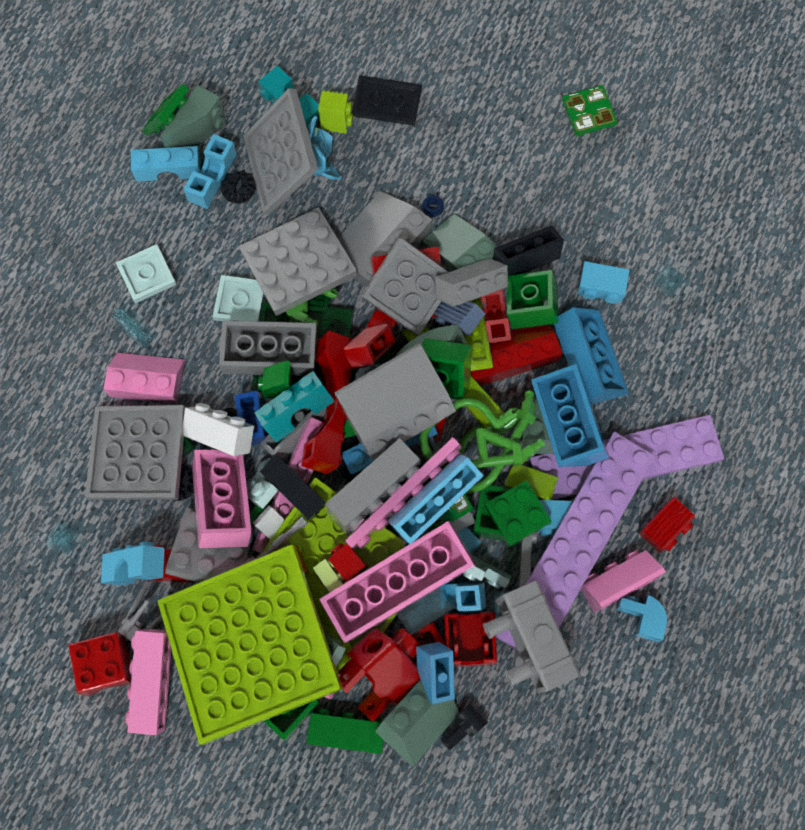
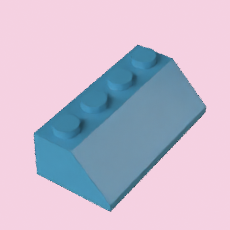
(589, 346)
(570, 418)

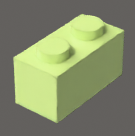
(328, 575)

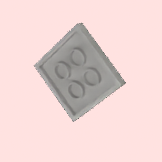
(405, 287)
(198, 563)

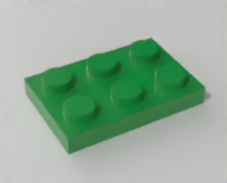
(164, 112)

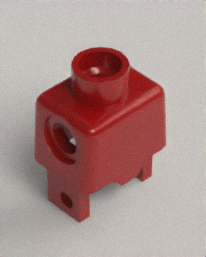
(386, 665)

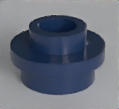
(432, 200)

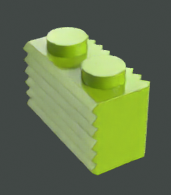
(335, 112)

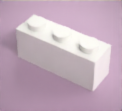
(218, 429)

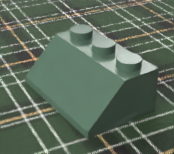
(416, 724)

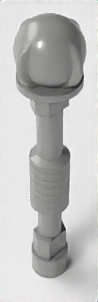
(282, 539)

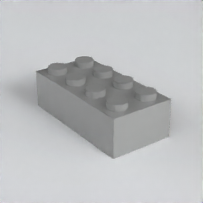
(257, 345)
(373, 487)

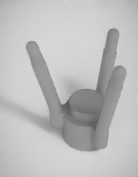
(131, 623)

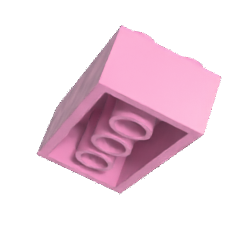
(220, 499)

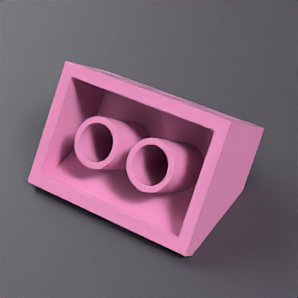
(144, 378)
(621, 579)

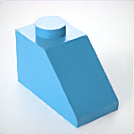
(436, 671)

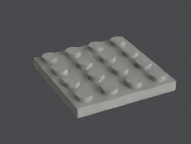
(280, 151)
(298, 261)
(136, 453)

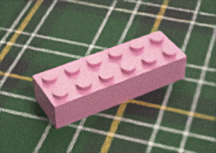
(397, 582)

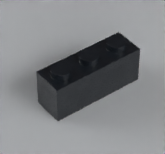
(530, 251)

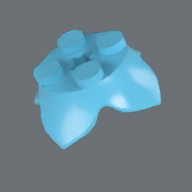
(322, 147)

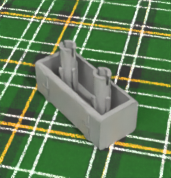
(536, 638)

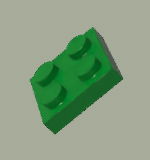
(517, 513)

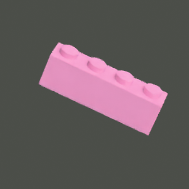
(149, 682)

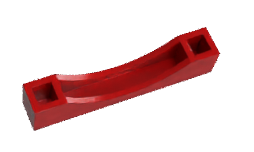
(324, 448)

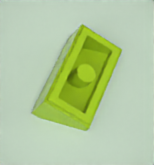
(540, 482)

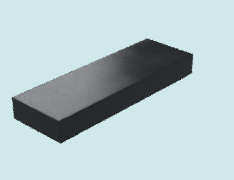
(293, 487)

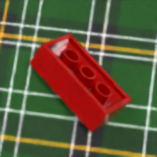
(526, 351)

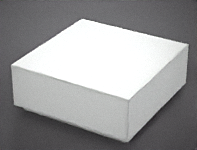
(268, 522)

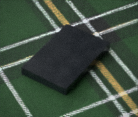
(386, 100)

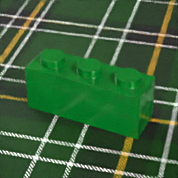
(344, 732)

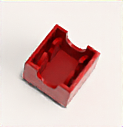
(468, 639)
(100, 663)

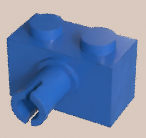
(246, 406)

